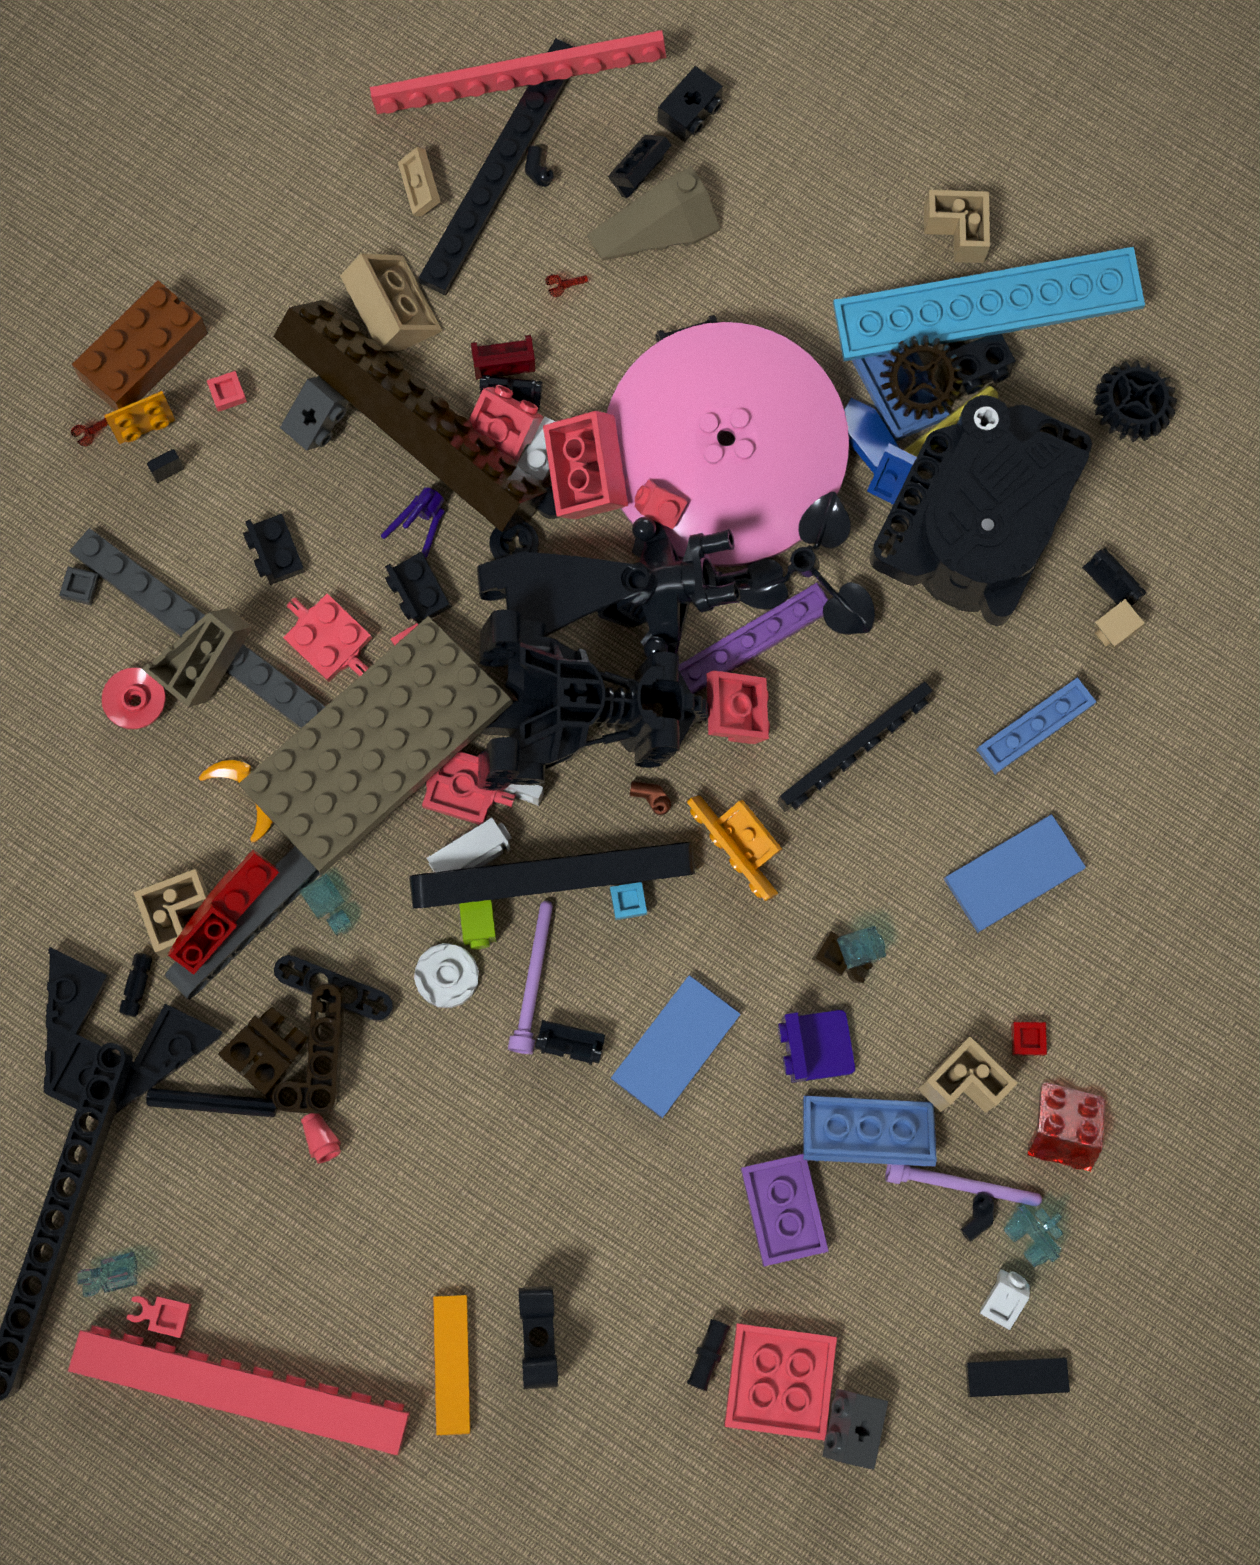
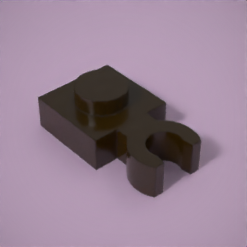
(831, 958)

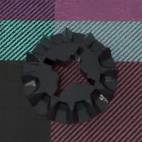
(526, 535)

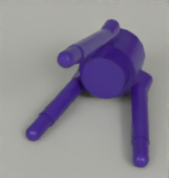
(424, 506)

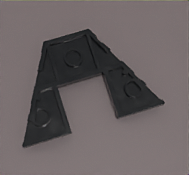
(69, 1057)

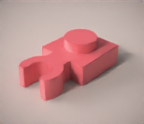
(165, 1316)

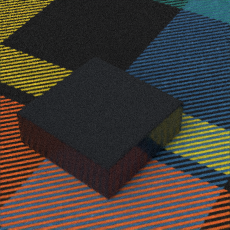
(165, 465)

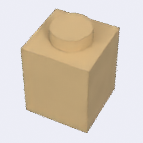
(1118, 625)

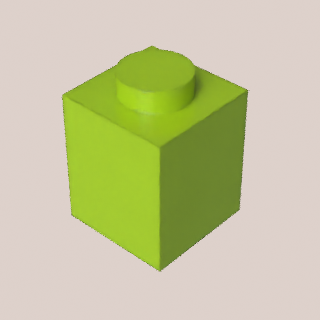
(477, 924)

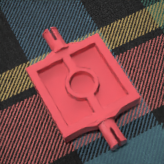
(328, 637)
(456, 791)

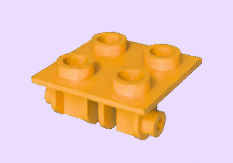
(140, 417)

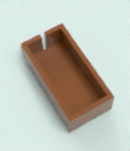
(140, 347)

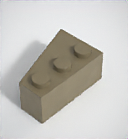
(200, 657)

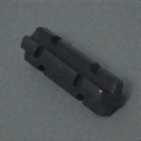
(135, 984)

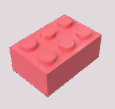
(585, 465)

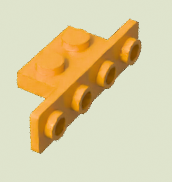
(743, 839)

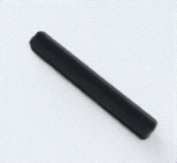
(211, 1102)

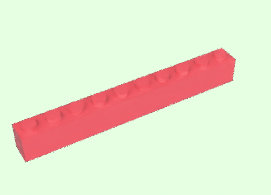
(240, 1391)

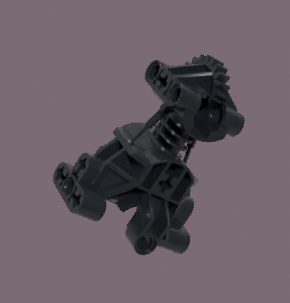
(565, 695)

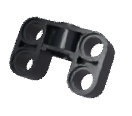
(538, 1363)

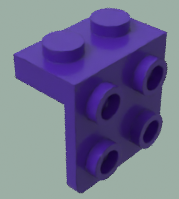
(816, 1045)

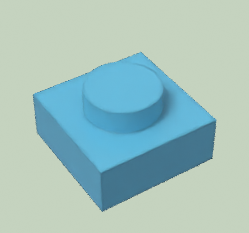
(628, 900)

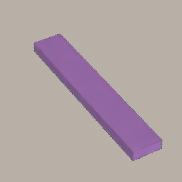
(755, 637)

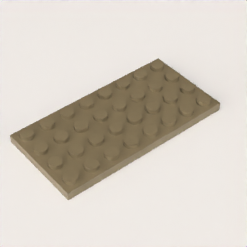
(375, 744)

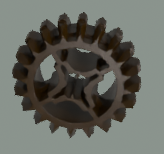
(909, 368)

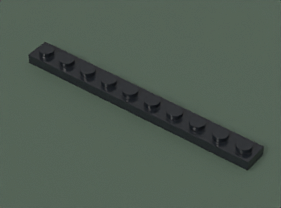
(491, 182)

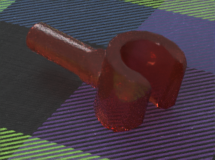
(563, 284)
(89, 432)

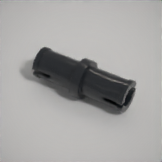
(708, 1355)

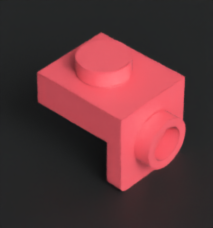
(659, 504)

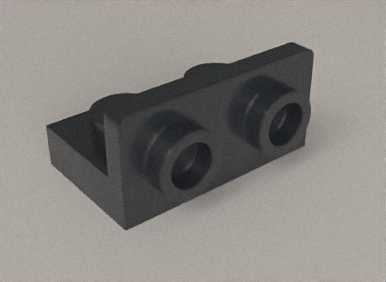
(639, 163)
(275, 549)
(418, 588)

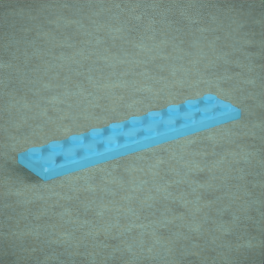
(990, 303)

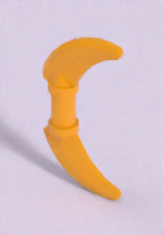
(238, 771)

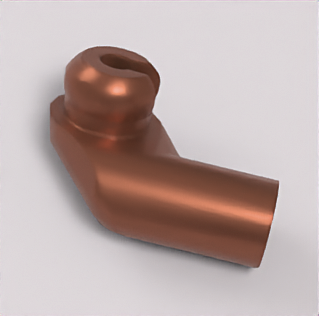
(653, 794)

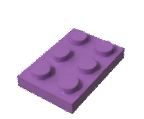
(784, 1210)

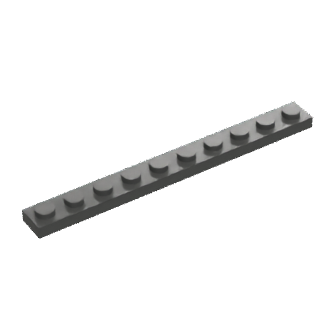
(180, 616)

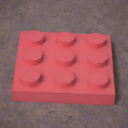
(780, 1381)

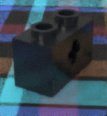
(690, 104)

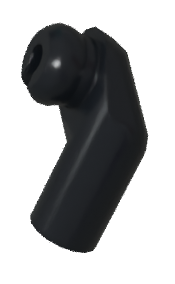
(535, 170)
(982, 1217)

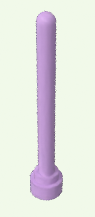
(522, 1039)
(902, 1173)

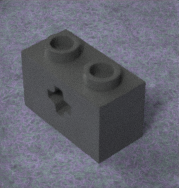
(314, 414)
(855, 1429)

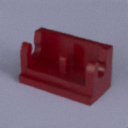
(503, 358)

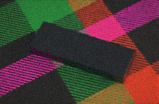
(1017, 1377)

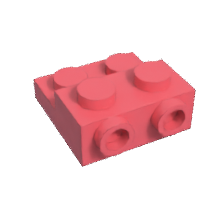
(505, 420)
(737, 707)

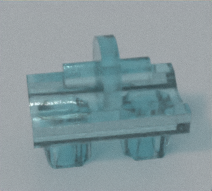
(1044, 1245)

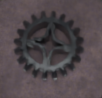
(1125, 381)

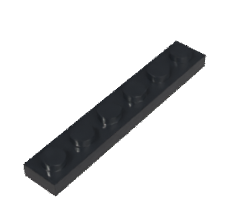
(845, 756)

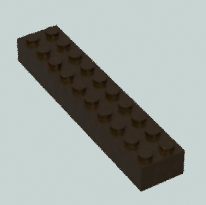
(411, 414)

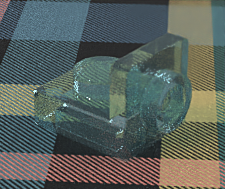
(862, 947)

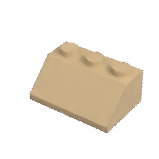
(389, 301)

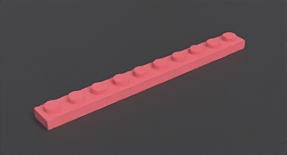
(518, 72)

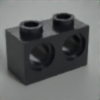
(974, 358)

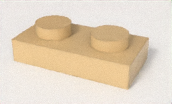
(419, 181)

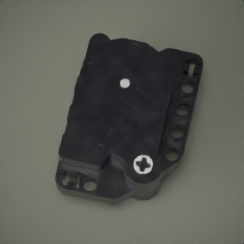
(984, 507)

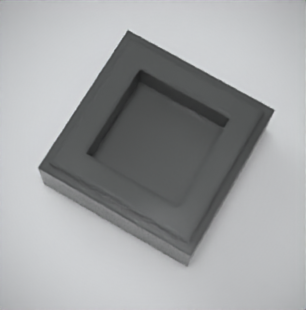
(79, 585)

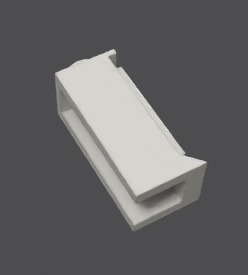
(472, 848)

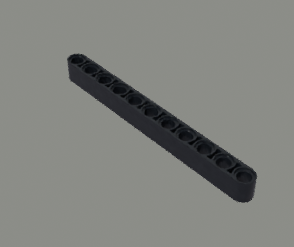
(70, 1206)

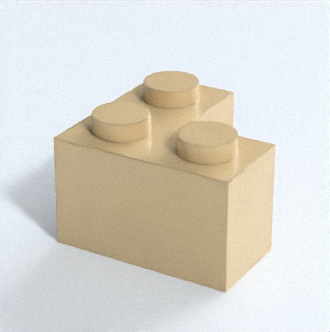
(961, 215)
(166, 904)
(968, 1071)

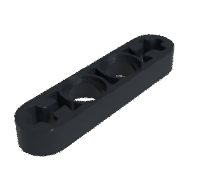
(334, 978)

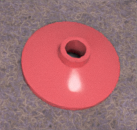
(123, 688)

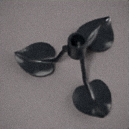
(825, 525)

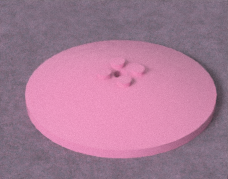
(784, 424)

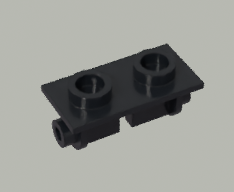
(522, 389)
(1113, 578)
(576, 1042)

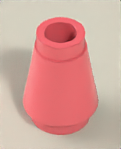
(321, 1140)

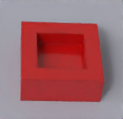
(1029, 1039)

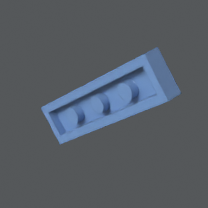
(1036, 726)

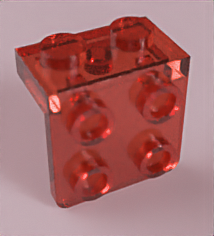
(1068, 1127)

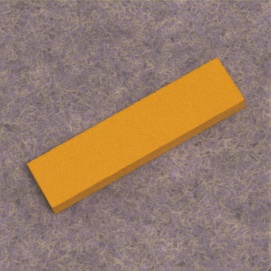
(451, 1365)

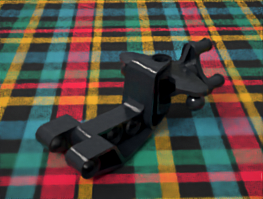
(652, 591)

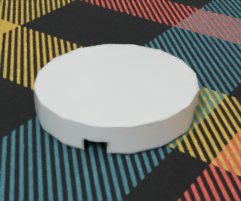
(446, 975)

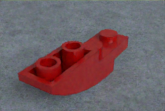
(221, 910)

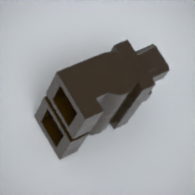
(271, 1053)

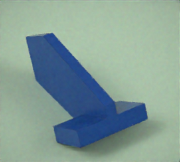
(878, 450)

